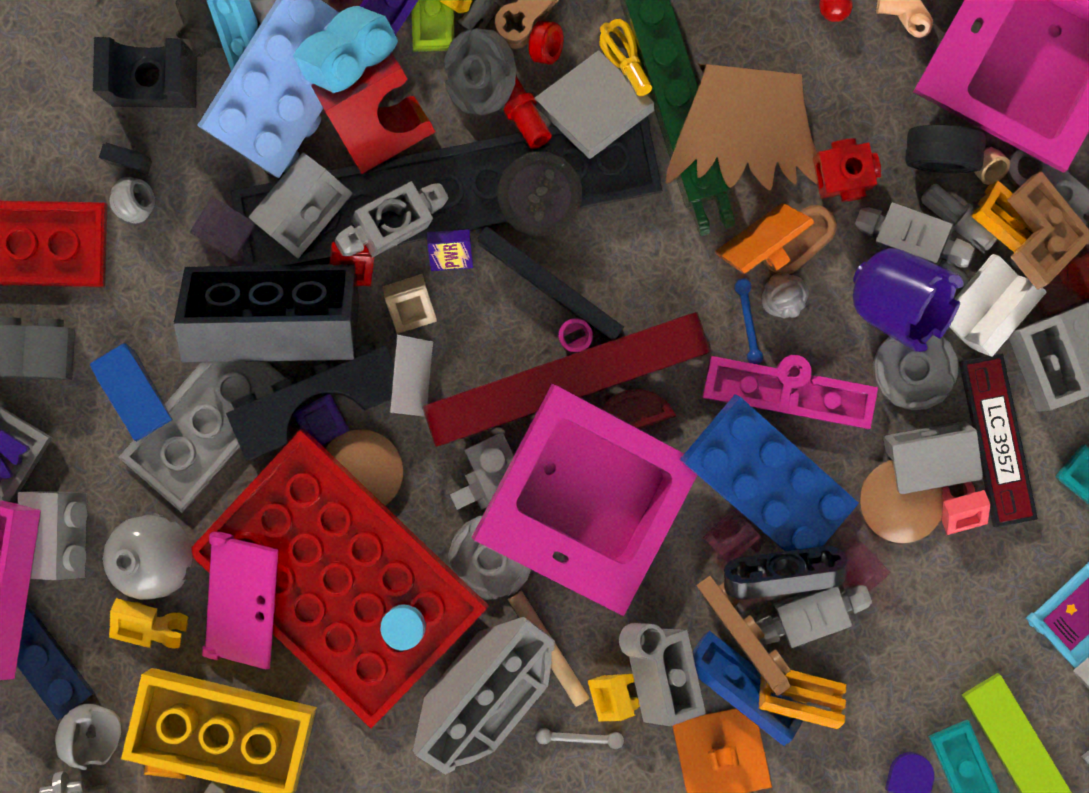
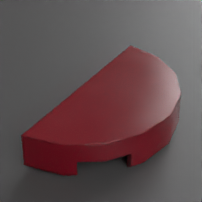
(639, 408)

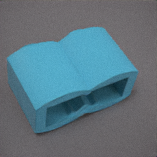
(343, 51)

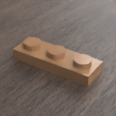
(747, 635)

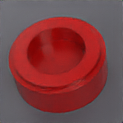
(546, 42)

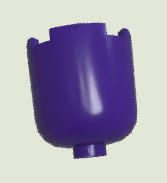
(906, 296)

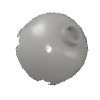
(147, 557)

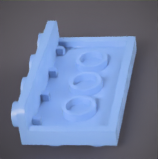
(266, 99)

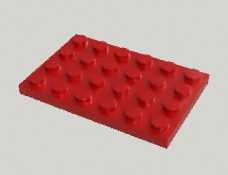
(340, 574)

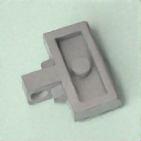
(489, 463)

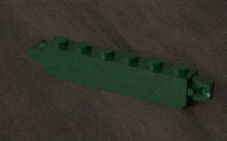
(673, 92)

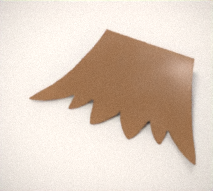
(746, 119)

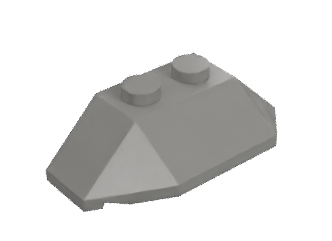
(483, 694)

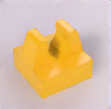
(612, 697)

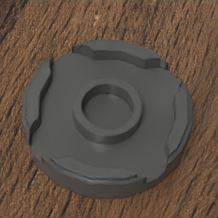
(479, 71)

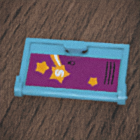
(1066, 618)

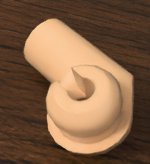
(911, 13)

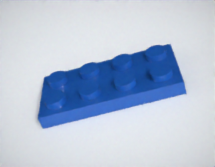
(768, 478)

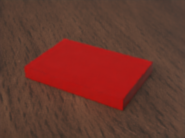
(53, 243)

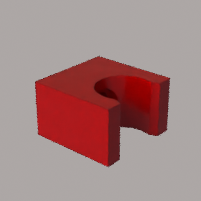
(371, 131)

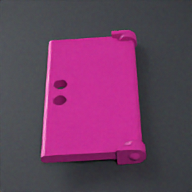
(237, 581)

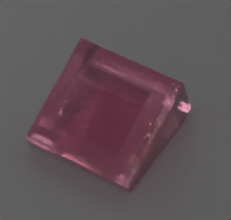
(863, 567)

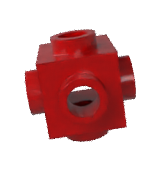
(833, 177)

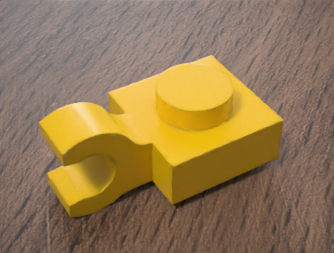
(141, 626)

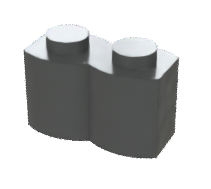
(37, 350)

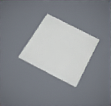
(411, 375)

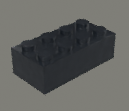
(267, 313)

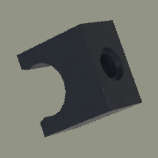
(121, 68)

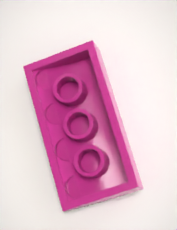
(17, 548)

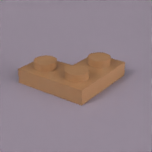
(1056, 229)

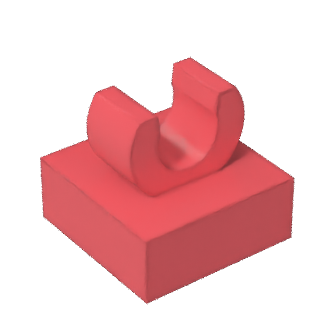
(964, 511)

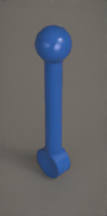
(742, 288)

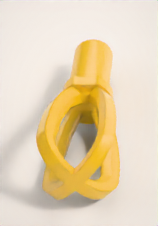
(629, 66)

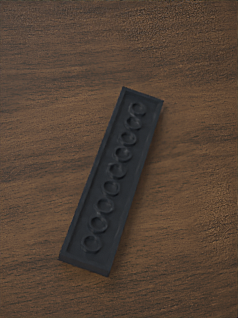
(471, 181)

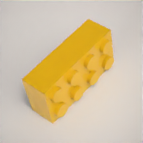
(218, 732)

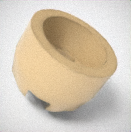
(997, 164)

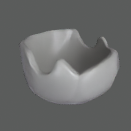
(76, 747)

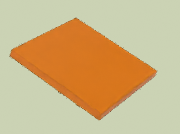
(765, 239)
(722, 753)

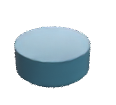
(403, 627)

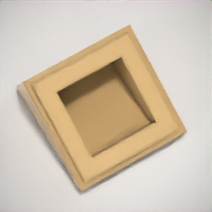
(409, 303)

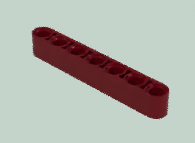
(577, 373)

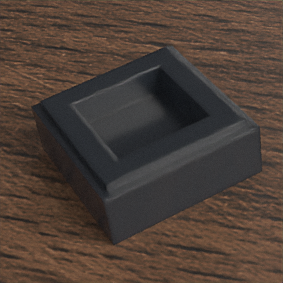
(125, 158)

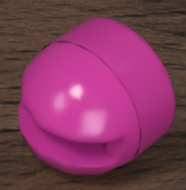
(578, 344)

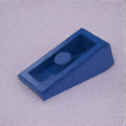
(131, 391)

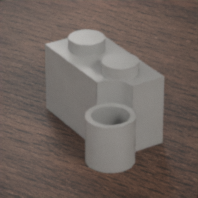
(663, 673)

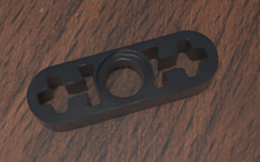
(757, 586)

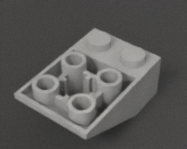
(1055, 357)

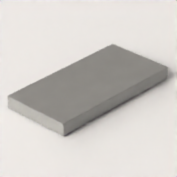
(199, 440)

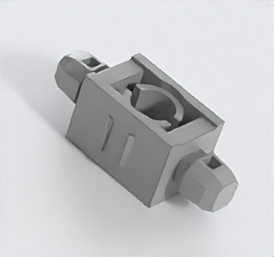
(915, 234)
(377, 241)
(813, 614)

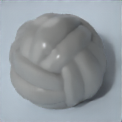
(132, 200)
(785, 295)

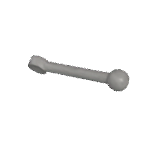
(614, 739)

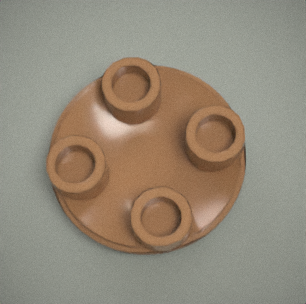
(370, 460)
(897, 515)

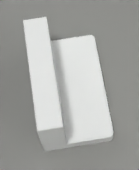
(993, 305)

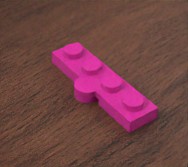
(791, 390)

